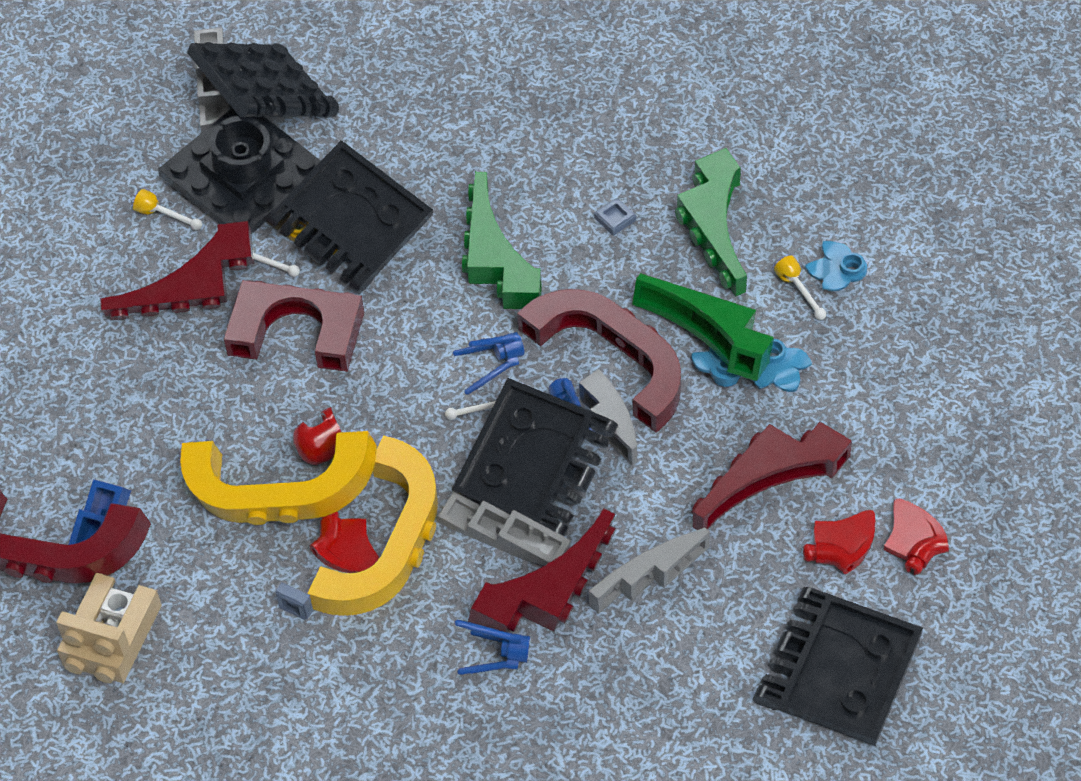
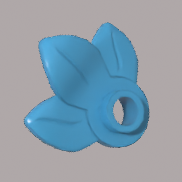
(834, 266)
(711, 363)
(784, 368)

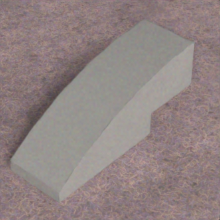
(604, 399)

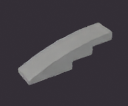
(211, 102)
(503, 531)
(658, 564)

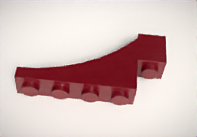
(193, 284)
(772, 461)
(546, 592)

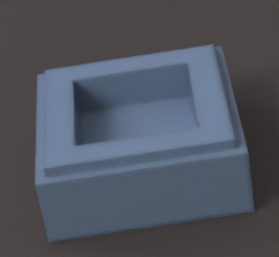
(615, 216)
(294, 601)

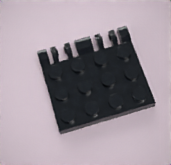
(262, 80)
(353, 211)
(530, 452)
(841, 667)

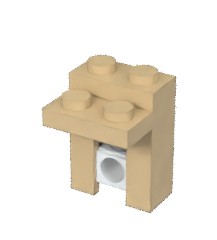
(111, 646)

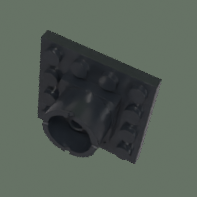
(239, 169)

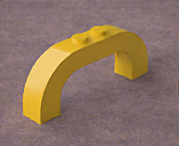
(280, 501)
(366, 590)

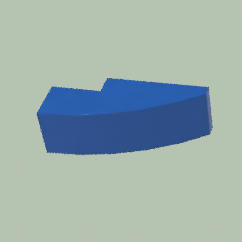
(96, 508)

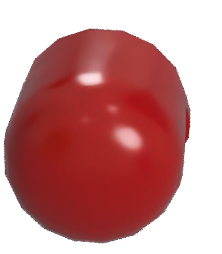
(317, 443)

